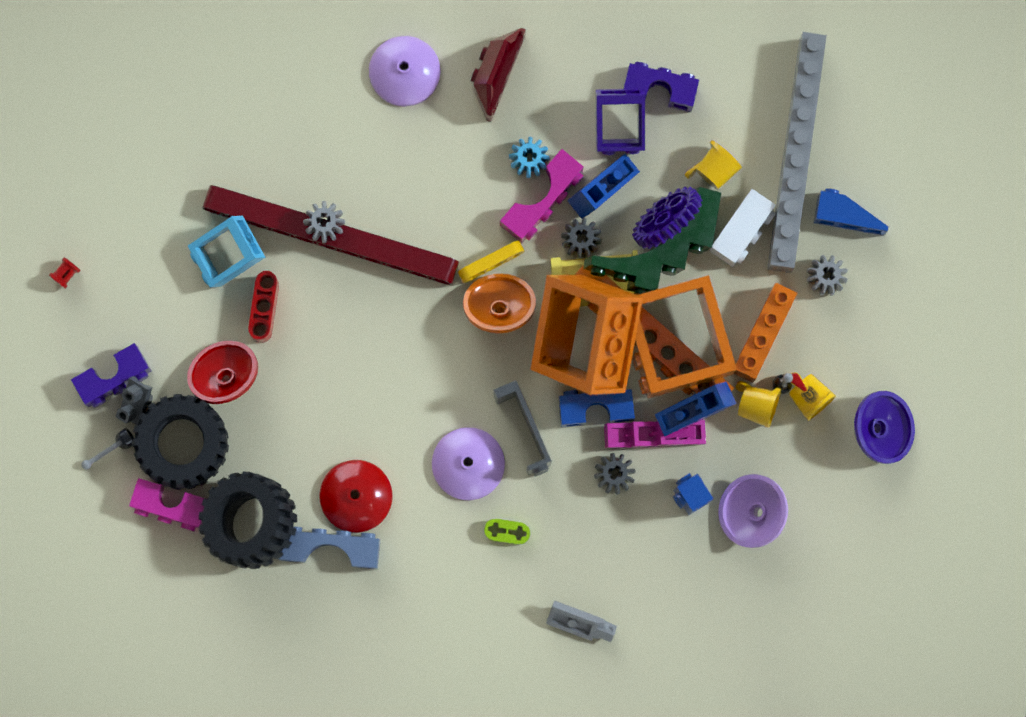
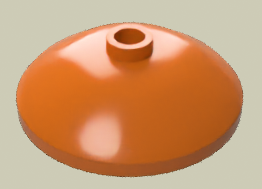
(499, 303)

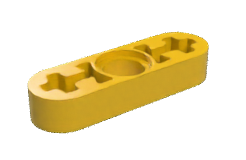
(491, 261)

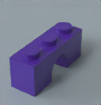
(680, 87)
(94, 389)

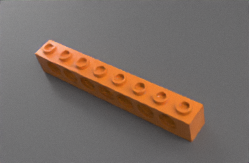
(664, 339)

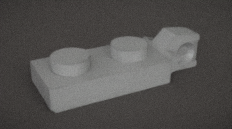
(580, 622)

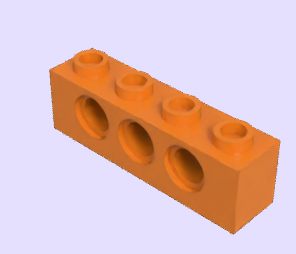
(764, 332)

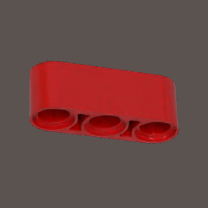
(263, 318)

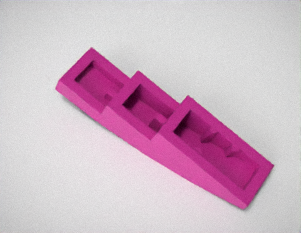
(650, 435)

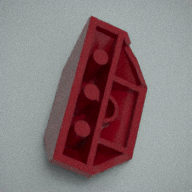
(495, 70)

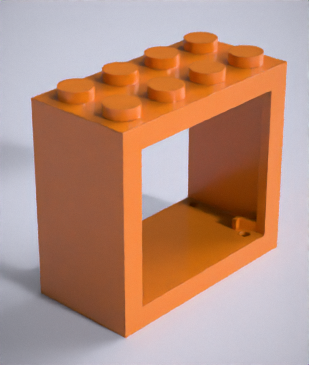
(612, 337)
(642, 360)

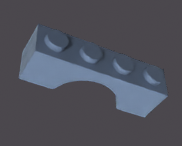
(361, 550)

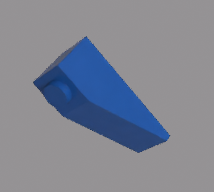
(603, 186)
(842, 212)
(695, 408)

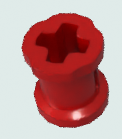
(64, 272)

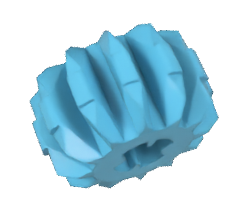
(522, 163)

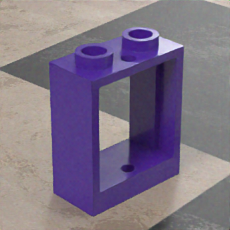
(614, 97)

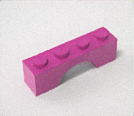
(523, 219)

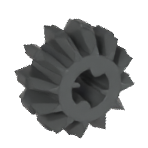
(571, 238)
(619, 480)

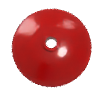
(216, 365)
(361, 513)

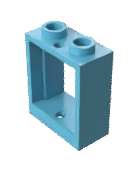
(245, 241)

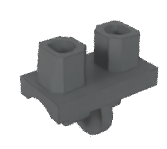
(135, 401)

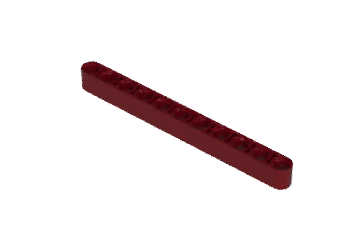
(350, 242)

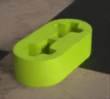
(507, 525)

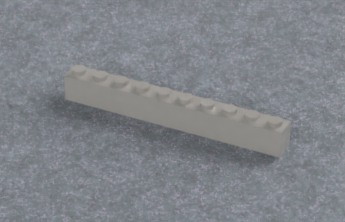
(796, 152)

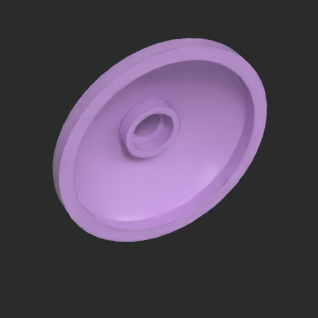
(409, 85)
(471, 481)
(740, 507)

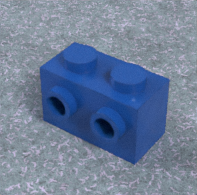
(691, 493)

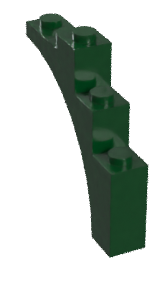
(645, 269)

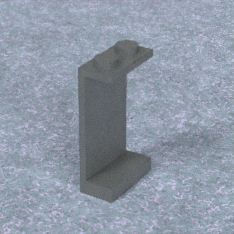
(508, 392)

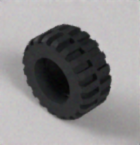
(153, 423)
(220, 513)

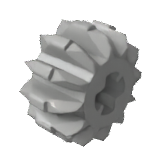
(318, 215)
(818, 272)

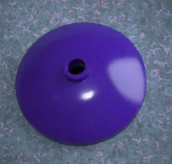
(892, 424)

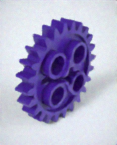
(667, 217)

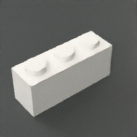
(743, 228)

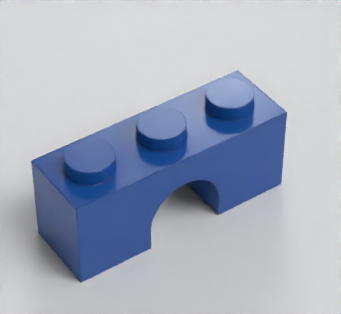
(574, 406)

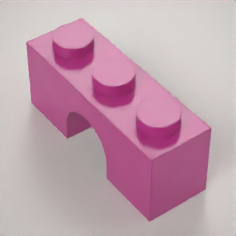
(148, 499)

